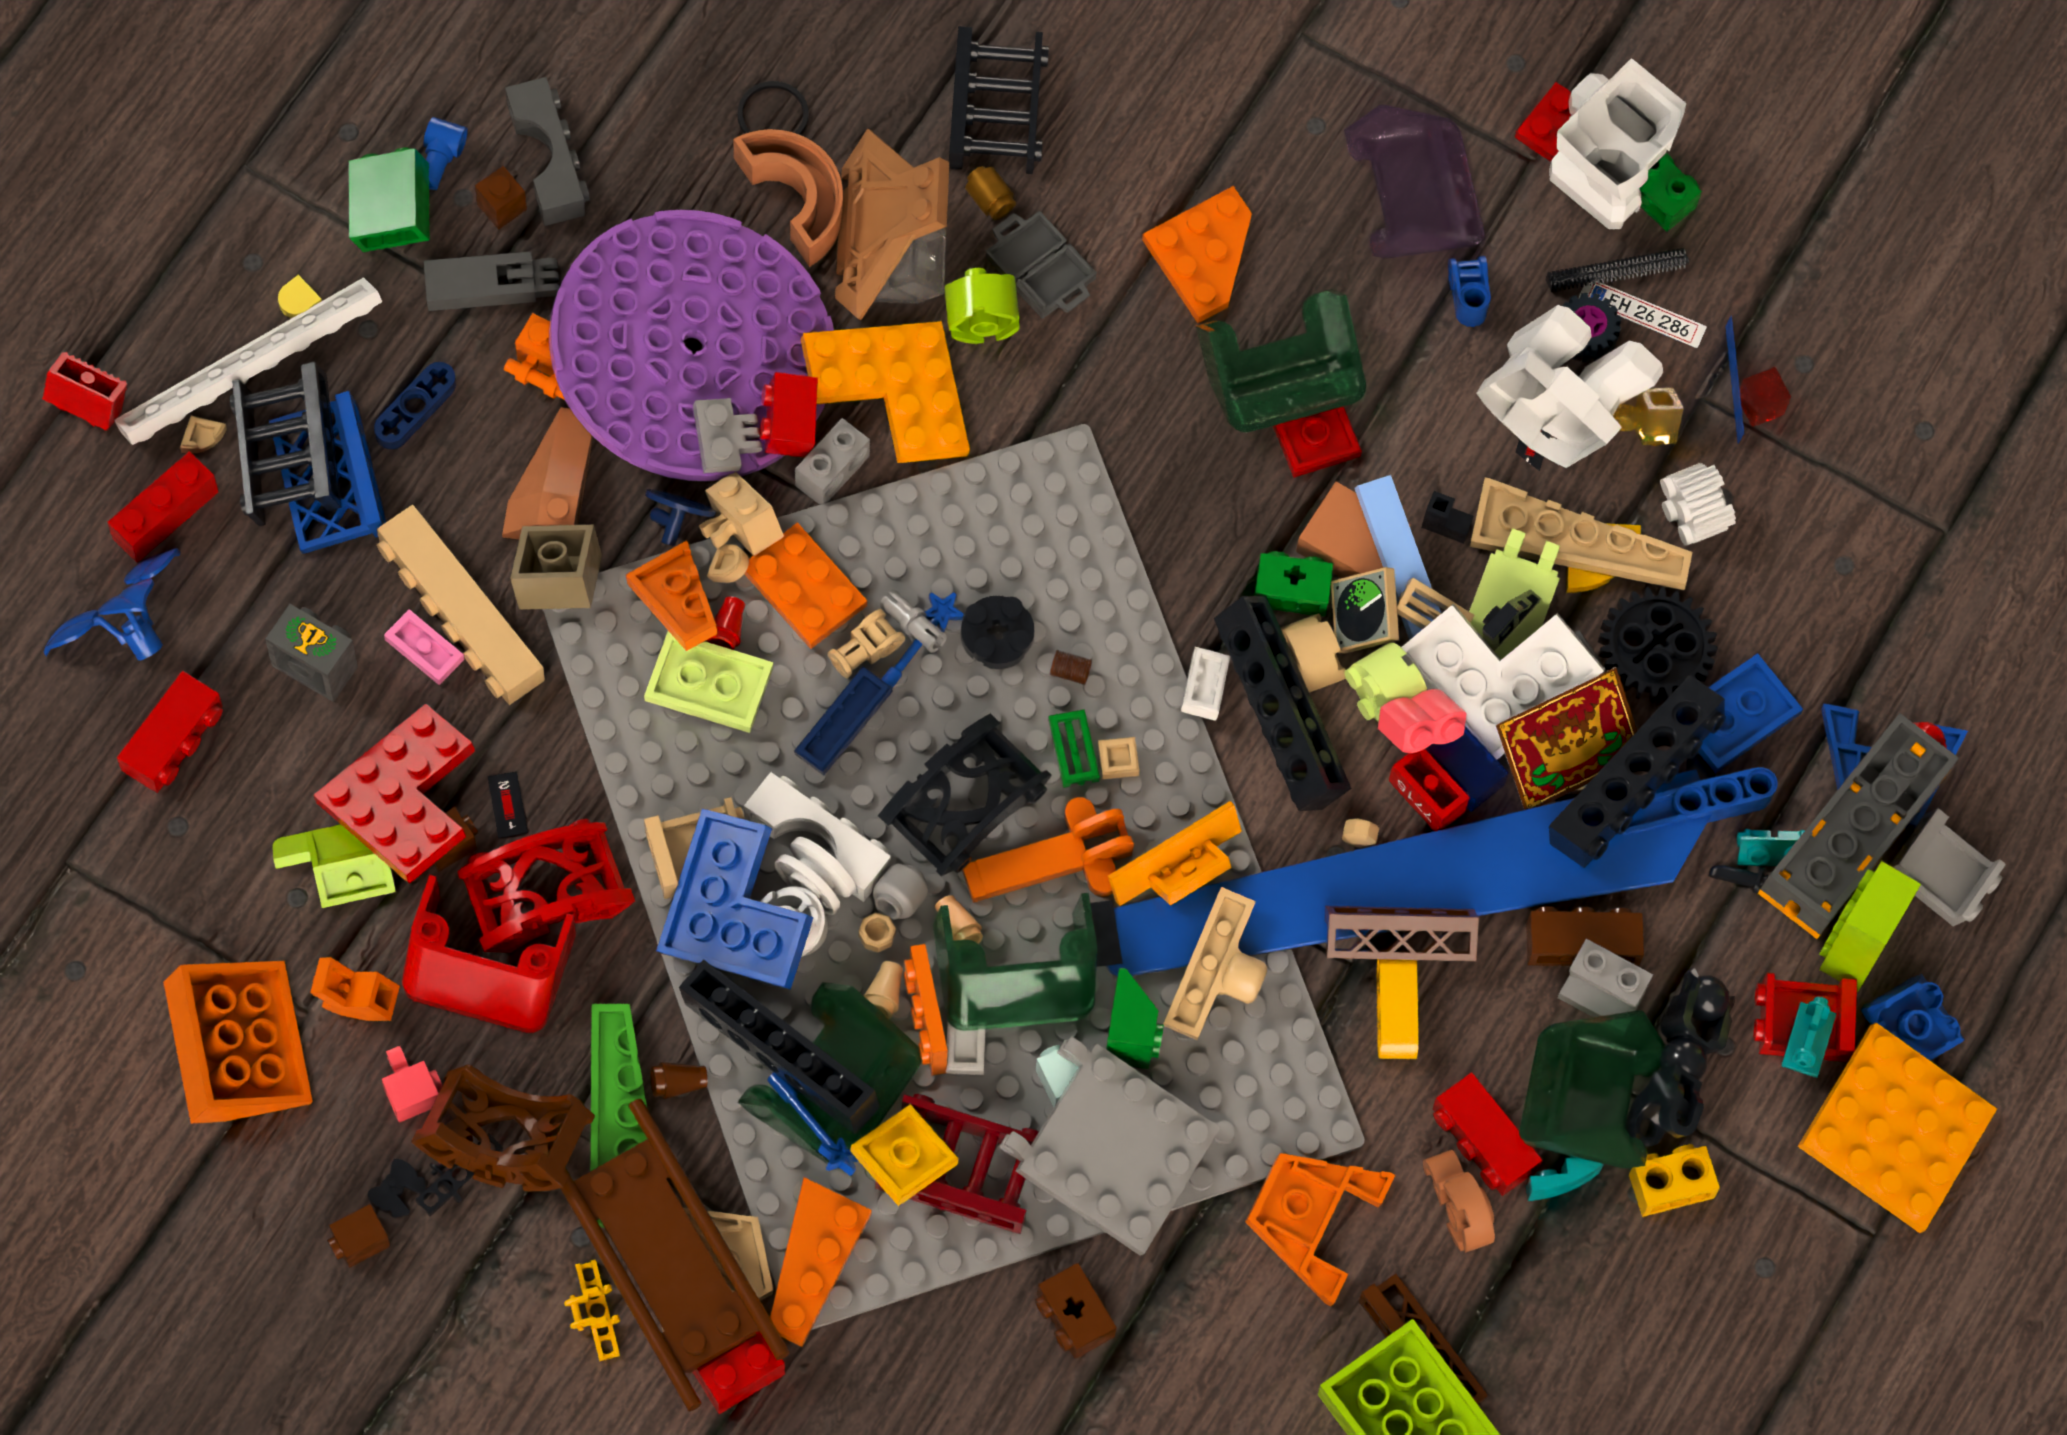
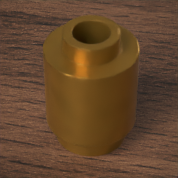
(990, 192)

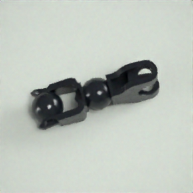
(1683, 1061)

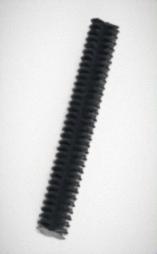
(1617, 268)

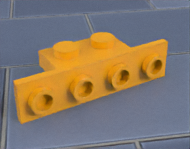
(1181, 861)

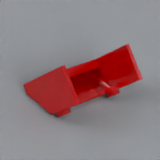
(480, 986)

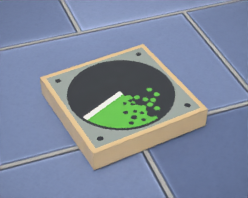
(1365, 610)

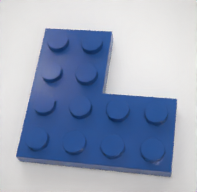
(714, 910)

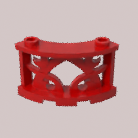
(520, 927)

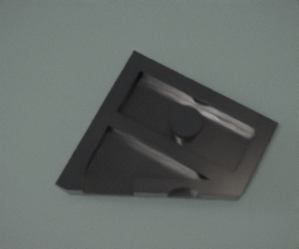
(1502, 621)

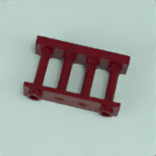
(970, 1199)

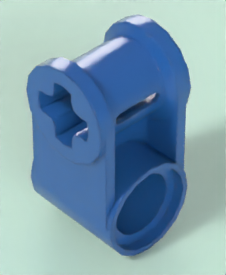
(1469, 284)

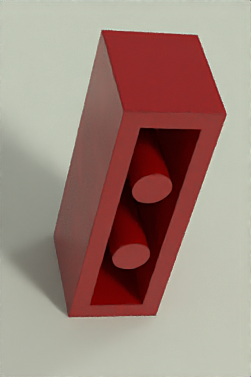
(163, 507)
(170, 732)
(1485, 1135)

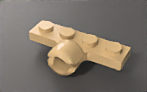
(1217, 966)

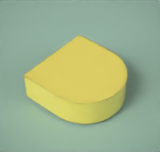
(297, 297)

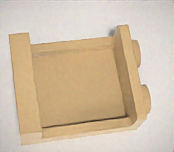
(671, 841)

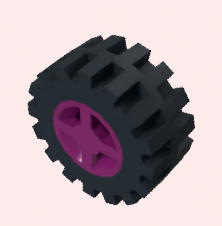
(1602, 321)

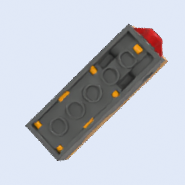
(1859, 824)

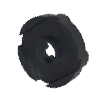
(1001, 611)

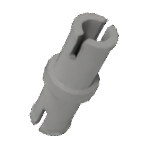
(913, 621)

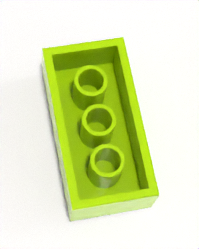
(1867, 923)

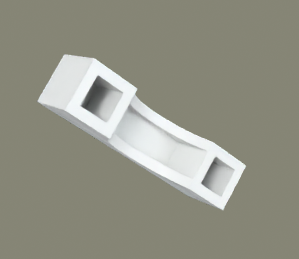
(787, 810)

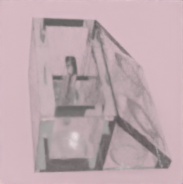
(919, 272)

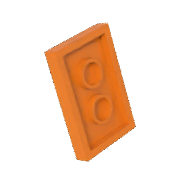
(805, 586)
(925, 1010)

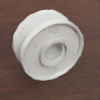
(817, 872)

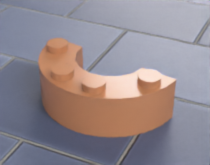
(810, 171)

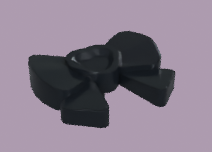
(386, 1195)

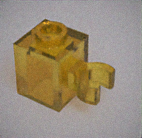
(1654, 416)

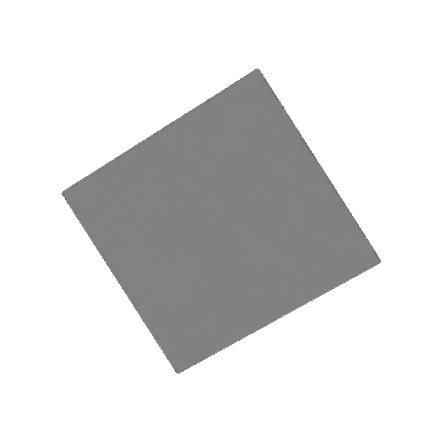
(1007, 524)

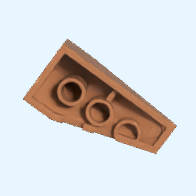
(554, 479)

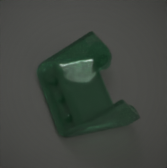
(860, 1041)
(1585, 1086)

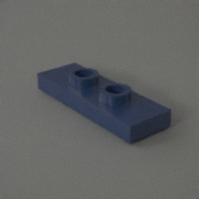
(843, 721)

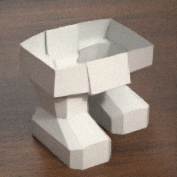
(1613, 141)
(1539, 395)

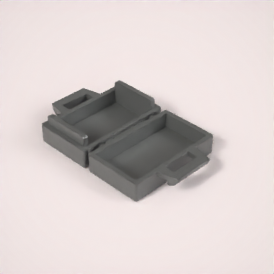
(1042, 264)

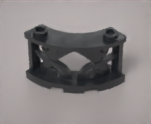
(981, 742)

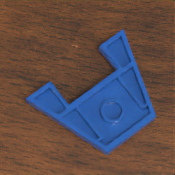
(1845, 755)

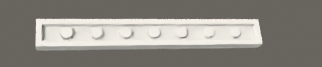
(248, 361)

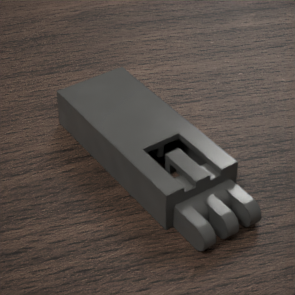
(474, 280)

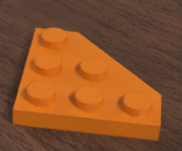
(1203, 251)

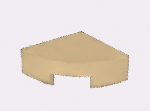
(201, 435)

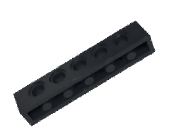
(1689, 702)
(1282, 703)
(779, 1047)

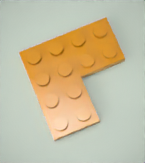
(908, 370)

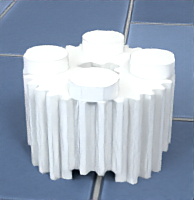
(1697, 503)

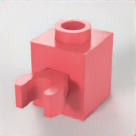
(410, 1088)

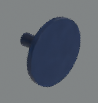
(674, 519)

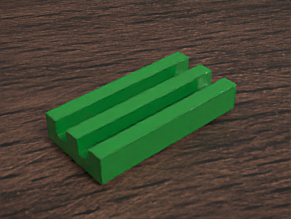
(1079, 777)

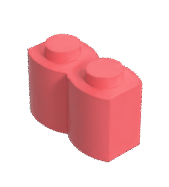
(1422, 721)

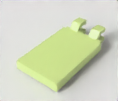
(1509, 577)

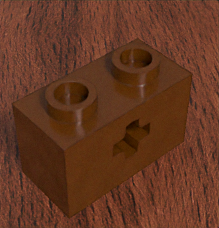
(1074, 1290)

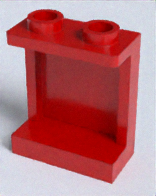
(1780, 1006)

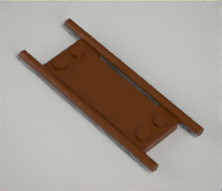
(668, 1258)

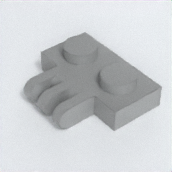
(724, 435)

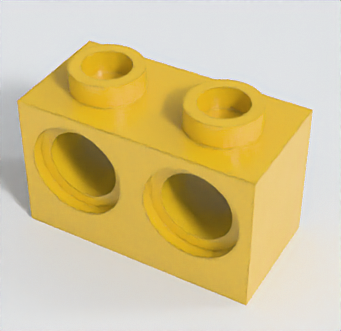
(1677, 1189)

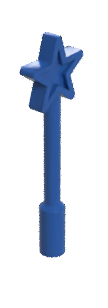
(938, 614)
(836, 1153)

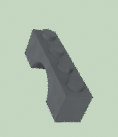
(535, 114)

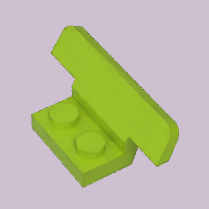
(340, 862)

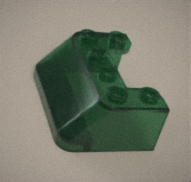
(1287, 375)

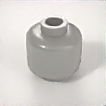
(900, 891)

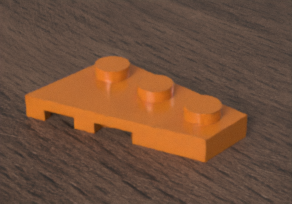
(675, 595)

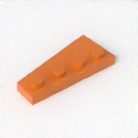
(817, 1250)

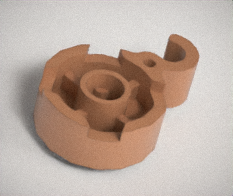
(1465, 1202)

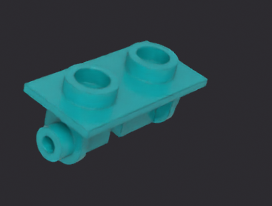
(1761, 849)
(1809, 1037)

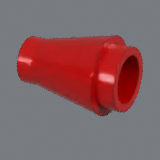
(729, 623)

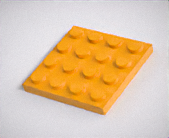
(1897, 1127)

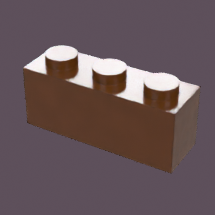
(1558, 936)

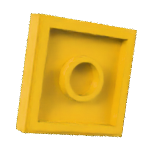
(904, 1154)

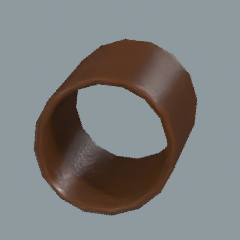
(1068, 676)

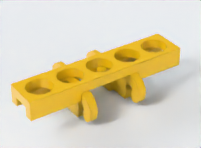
(595, 1323)

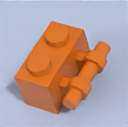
(534, 353)

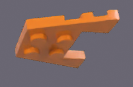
(1297, 1208)

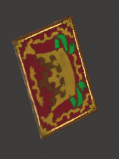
(1566, 739)

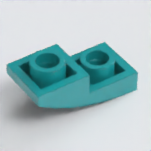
(1550, 1184)

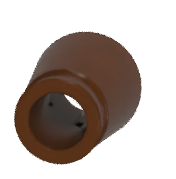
(677, 1079)

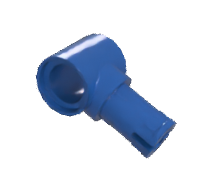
(442, 143)

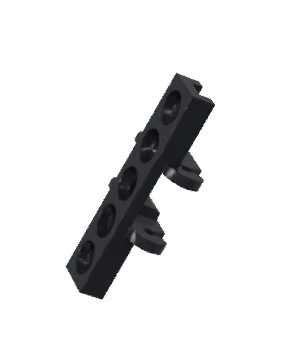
(443, 1182)

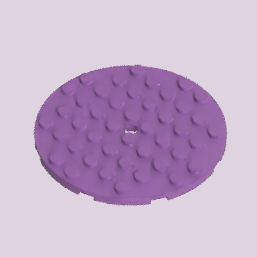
(645, 292)

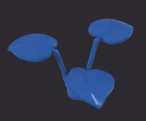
(137, 631)

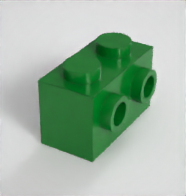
(1668, 193)

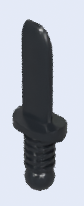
(1739, 876)

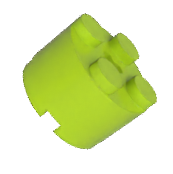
(982, 306)

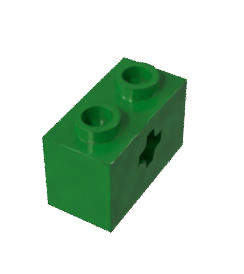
(1312, 587)

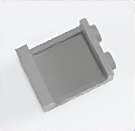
(1948, 868)
(1604, 982)

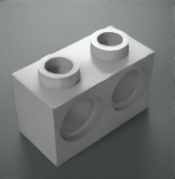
(832, 462)

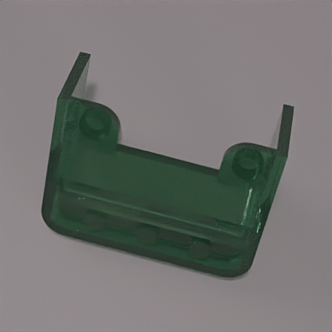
(1017, 993)

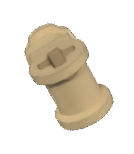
(869, 642)

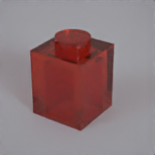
(1764, 396)

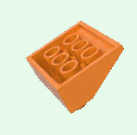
(236, 1040)

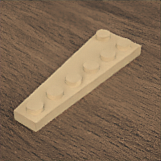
(1582, 540)

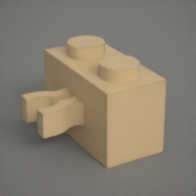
(740, 514)

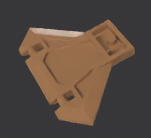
(882, 214)

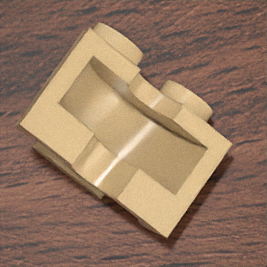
(1314, 651)

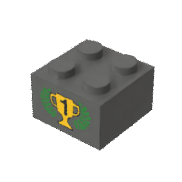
(312, 651)

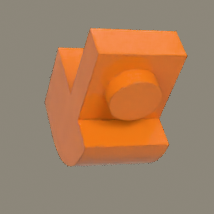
(354, 994)

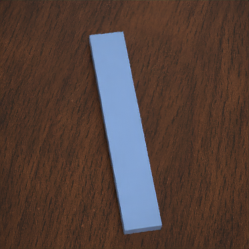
(1394, 539)

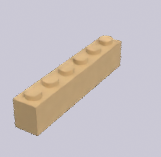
(460, 605)

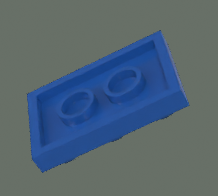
(1754, 710)

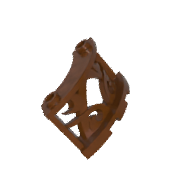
(548, 1121)

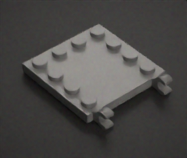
(1114, 1147)

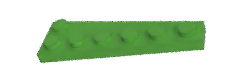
(614, 1083)

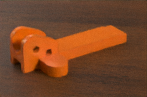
(1056, 856)

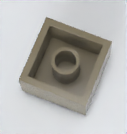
(556, 567)

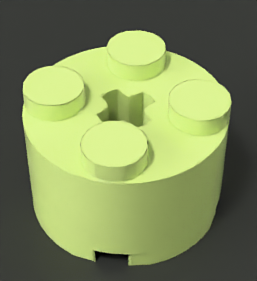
(1383, 678)

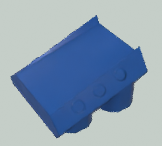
(1916, 1017)

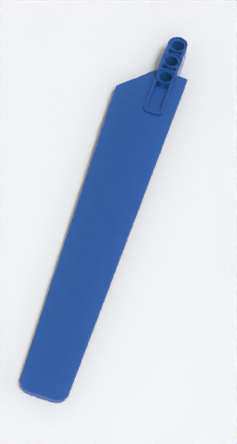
(1475, 866)

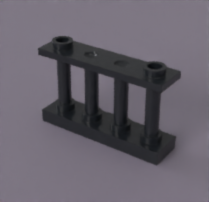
(965, 113)
(319, 454)

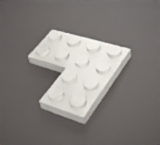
(1495, 689)

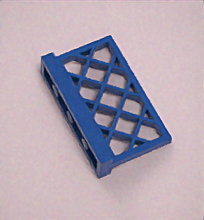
(360, 474)

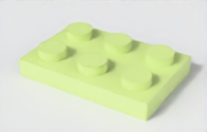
(709, 683)

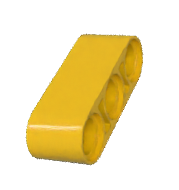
(1397, 1009)

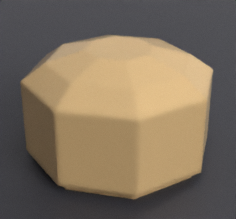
(1360, 833)
(877, 932)

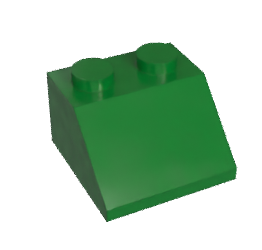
(1133, 1027)

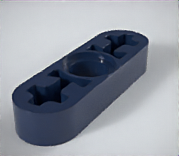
(439, 393)

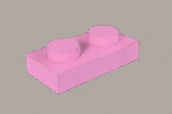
(424, 647)

